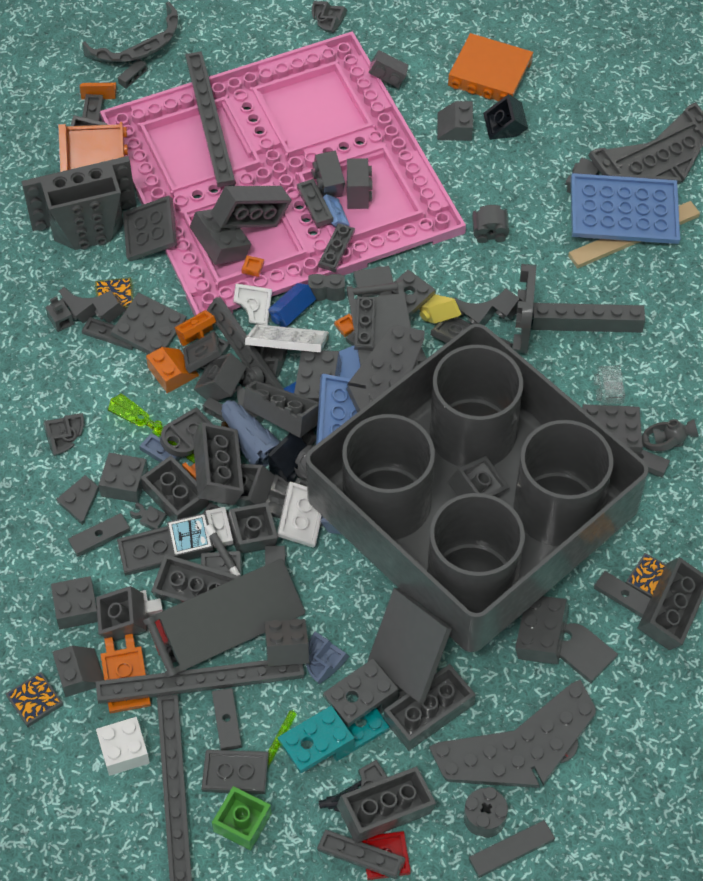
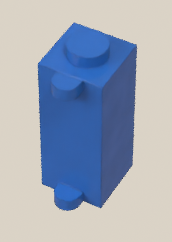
(291, 304)

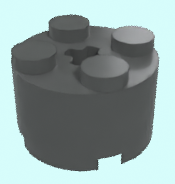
(490, 224)
(482, 823)

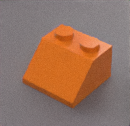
(169, 368)

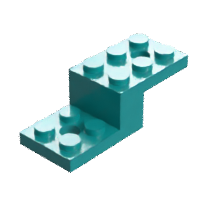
(329, 737)

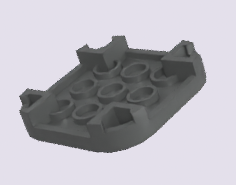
(525, 308)

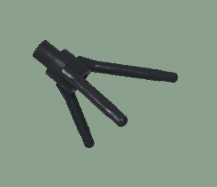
(332, 801)

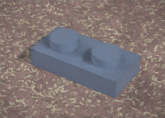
(153, 448)

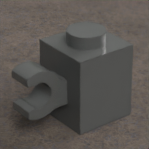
(59, 314)

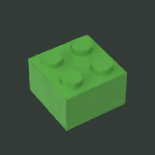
(241, 818)

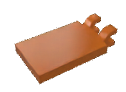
(124, 664)

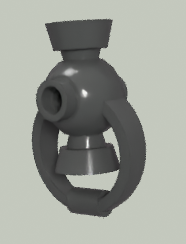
(673, 434)

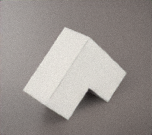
(151, 607)

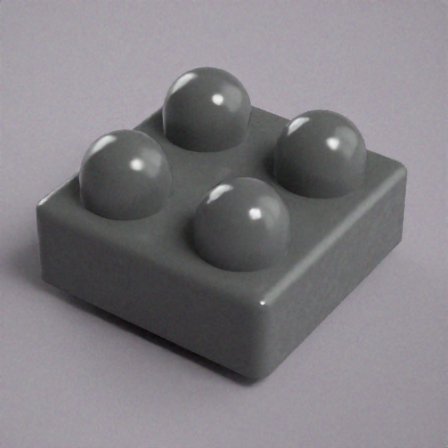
(475, 554)

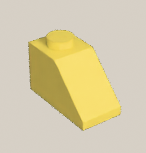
(439, 309)

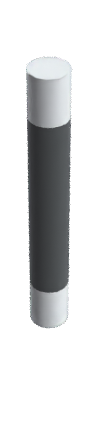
(222, 550)

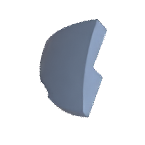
(324, 658)

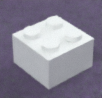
(122, 746)

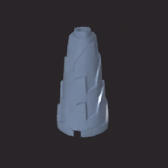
(253, 438)

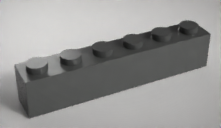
(588, 317)

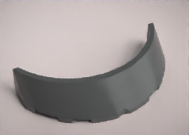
(140, 50)

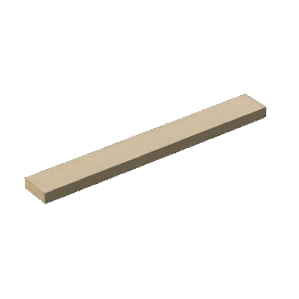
(605, 247)

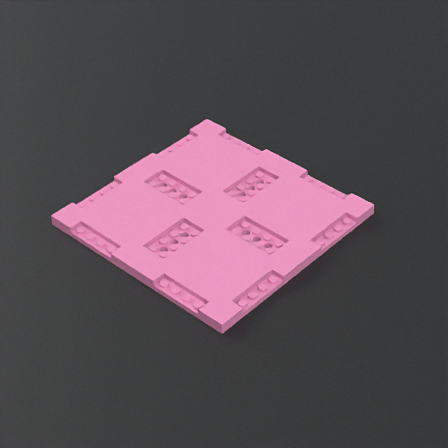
(306, 107)

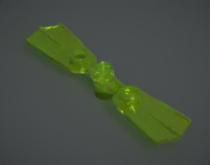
(130, 411)

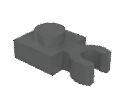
(150, 518)

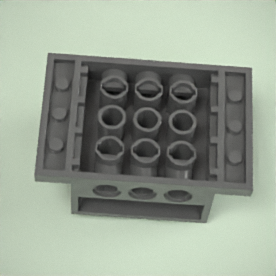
(81, 203)

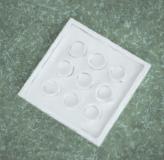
(287, 338)

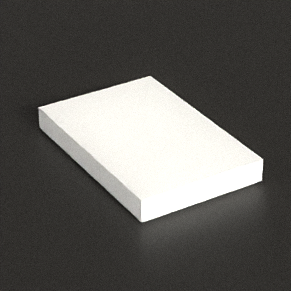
(298, 518)

